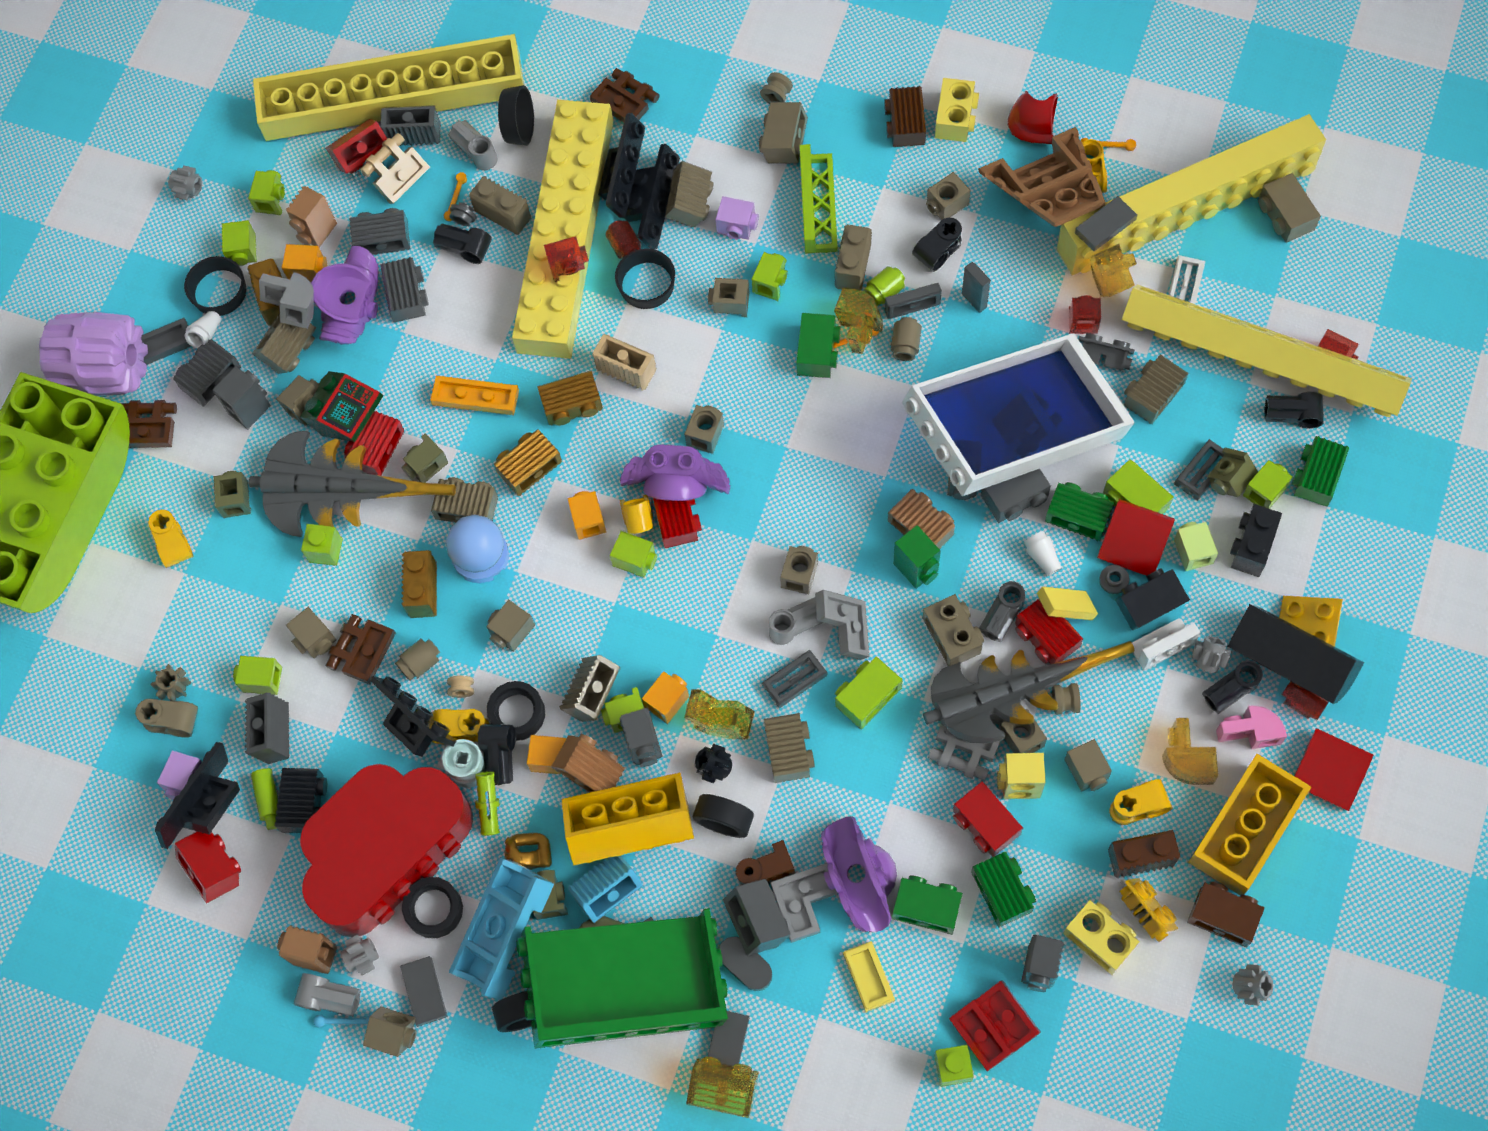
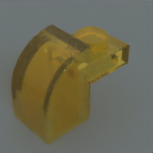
(1112, 271)
(861, 314)
(719, 717)
(1189, 763)

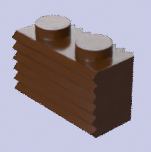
(906, 116)
(1144, 853)

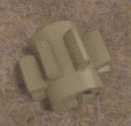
(165, 678)

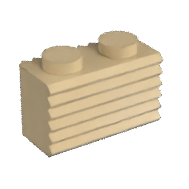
(624, 362)

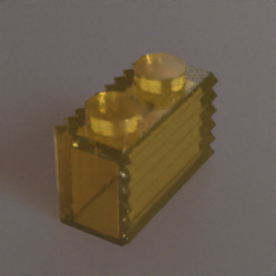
(722, 1087)

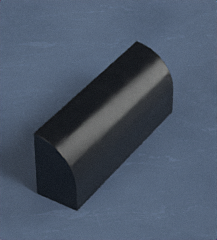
(1295, 654)

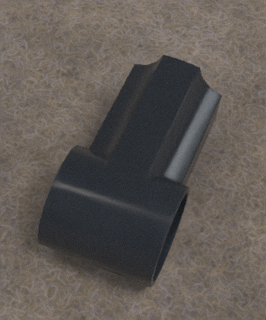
(469, 244)
(1302, 409)
(1231, 687)
(498, 743)

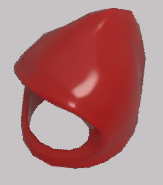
(1033, 118)

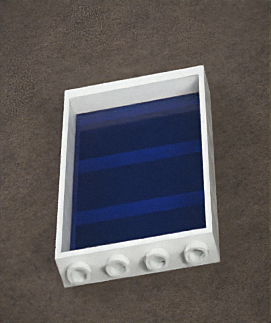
(1017, 413)

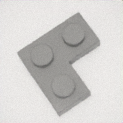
(850, 618)
(795, 897)

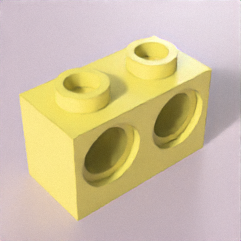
(952, 109)
(1022, 776)
(1095, 942)

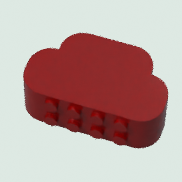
(378, 842)

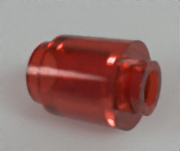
(622, 238)
(1304, 701)

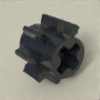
(713, 763)

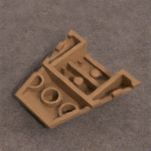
(1055, 185)

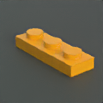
(474, 395)

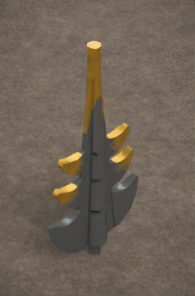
(291, 483)
(968, 706)

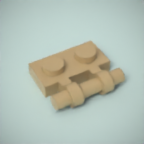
(400, 174)

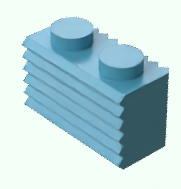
(605, 887)

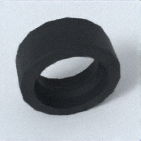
(517, 688)
(723, 815)
(453, 918)
(510, 1013)

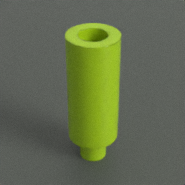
(265, 796)

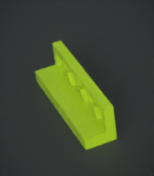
(808, 197)

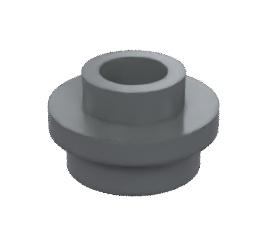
(462, 214)
(1110, 586)

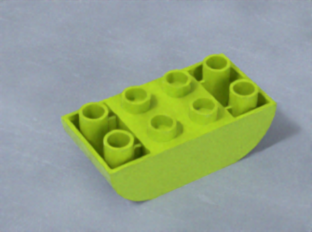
(56, 479)

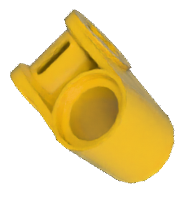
(1095, 149)
(637, 514)
(169, 541)
(459, 722)
(1145, 801)

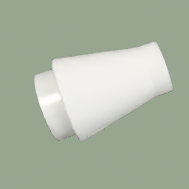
(202, 329)
(1042, 551)

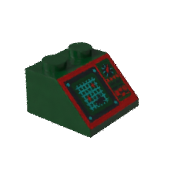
(341, 406)

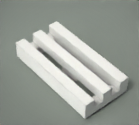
(1190, 263)

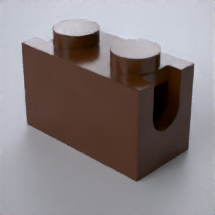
(1226, 913)

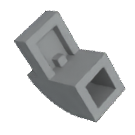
(292, 295)

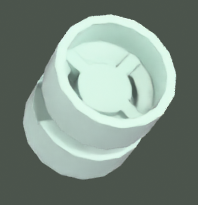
(463, 762)

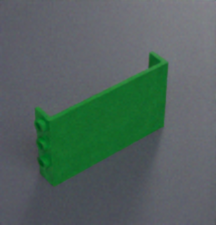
(622, 980)

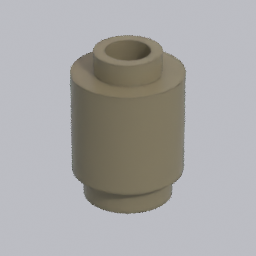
(906, 339)
(418, 659)

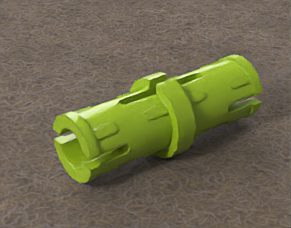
(488, 823)

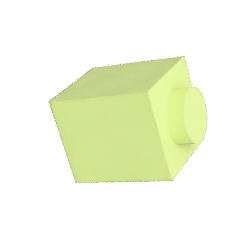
(1195, 545)

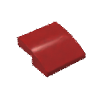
(1136, 538)
(1333, 768)
(994, 1025)

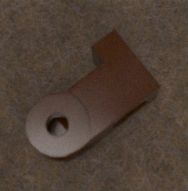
(768, 867)

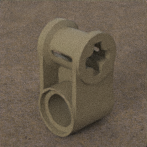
(171, 718)

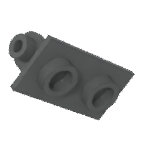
(1115, 353)

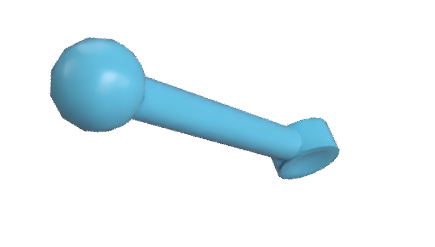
(320, 1020)

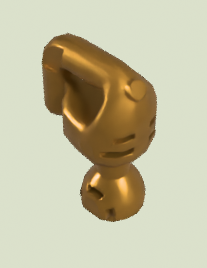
(532, 859)

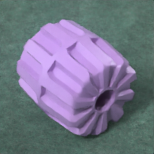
(94, 352)

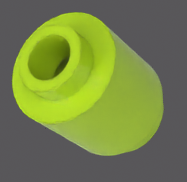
(885, 284)

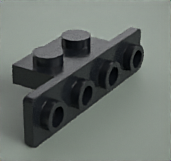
(621, 167)
(651, 195)
(411, 722)
(201, 800)

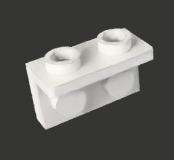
(1164, 643)

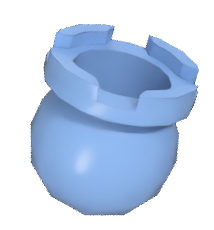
(477, 548)

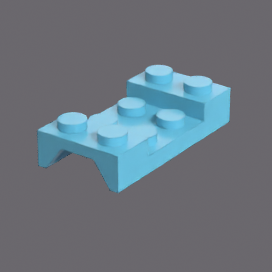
(497, 925)

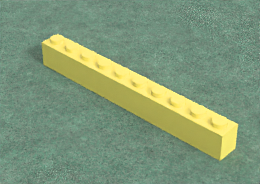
(1267, 350)

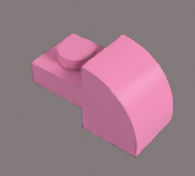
(1258, 725)

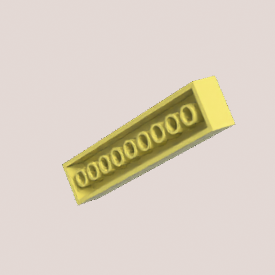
(358, 90)
(1203, 189)
(565, 209)

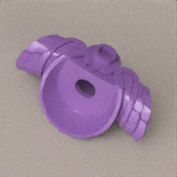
(330, 287)
(675, 473)
(866, 900)

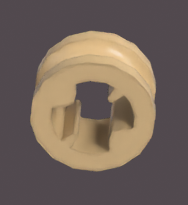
(460, 686)

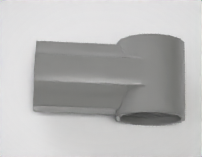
(474, 144)
(798, 618)
(319, 993)

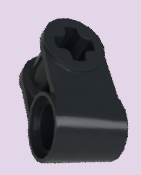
(939, 243)

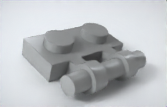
(978, 750)

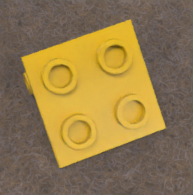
(1313, 615)
(1143, 893)

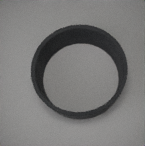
(516, 115)
(645, 256)
(206, 267)

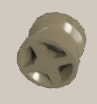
(777, 88)
(1067, 698)

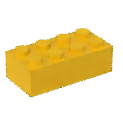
(626, 819)
(1249, 825)

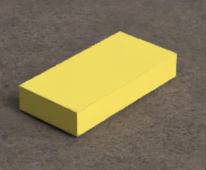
(1067, 603)
(868, 976)

